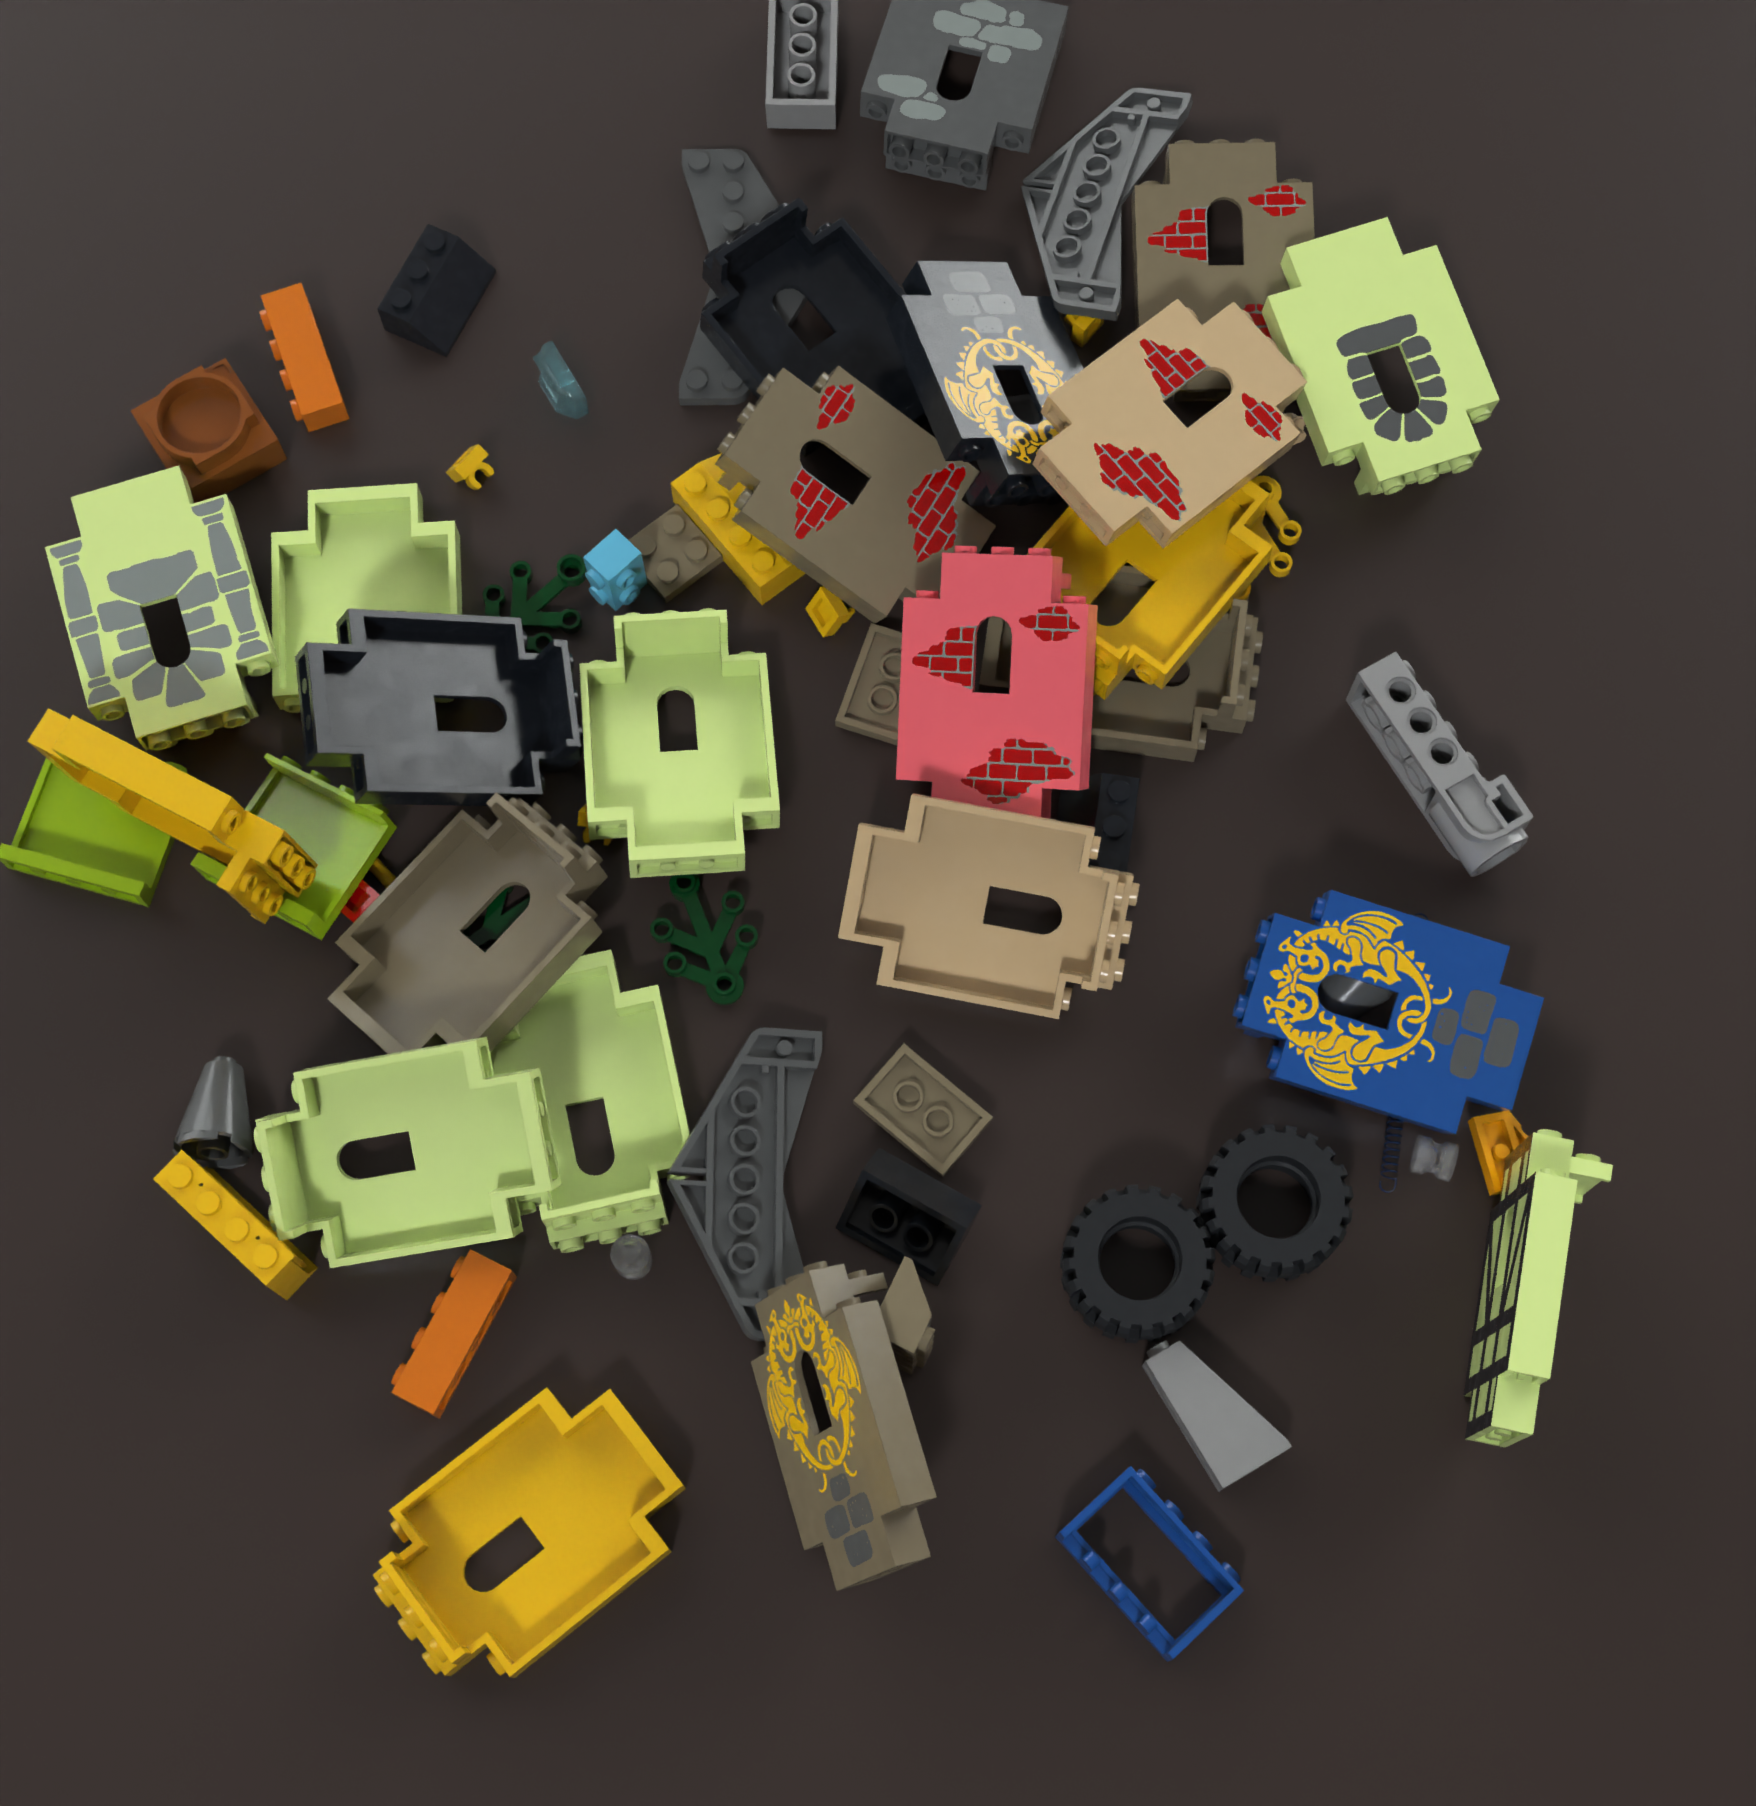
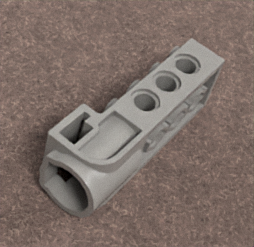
(1471, 816)

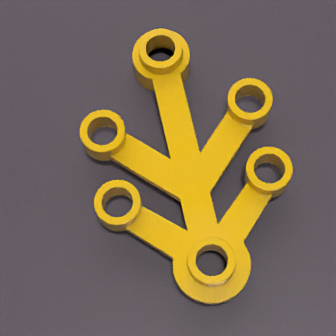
(1281, 521)

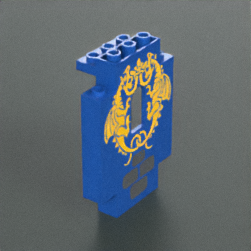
(1448, 1033)

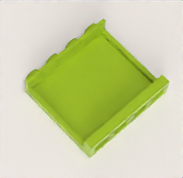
(328, 827)
(87, 841)

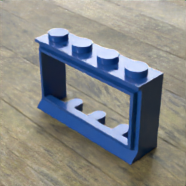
(1191, 1545)

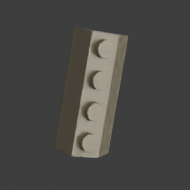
(908, 1319)

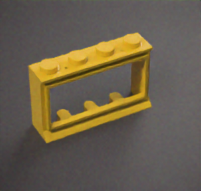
(236, 1224)

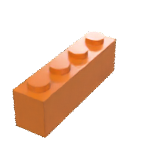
(304, 358)
(453, 1334)

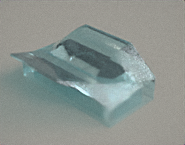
(559, 383)

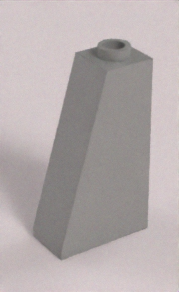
(1214, 1419)

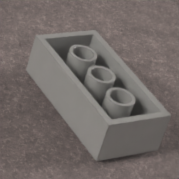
(802, 64)

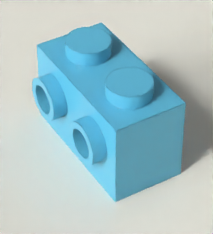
(615, 571)

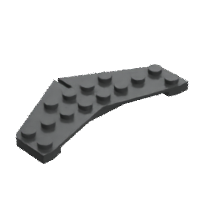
(1080, 194)
(727, 199)
(742, 1155)

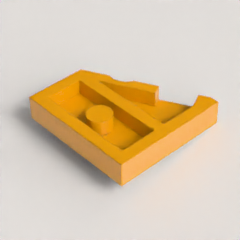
(1494, 1139)

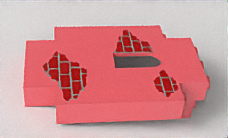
(998, 745)

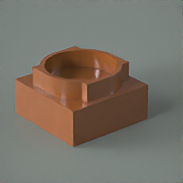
(210, 431)

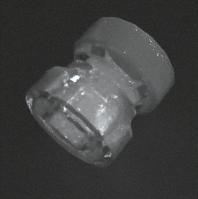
(1434, 1158)
(627, 1251)

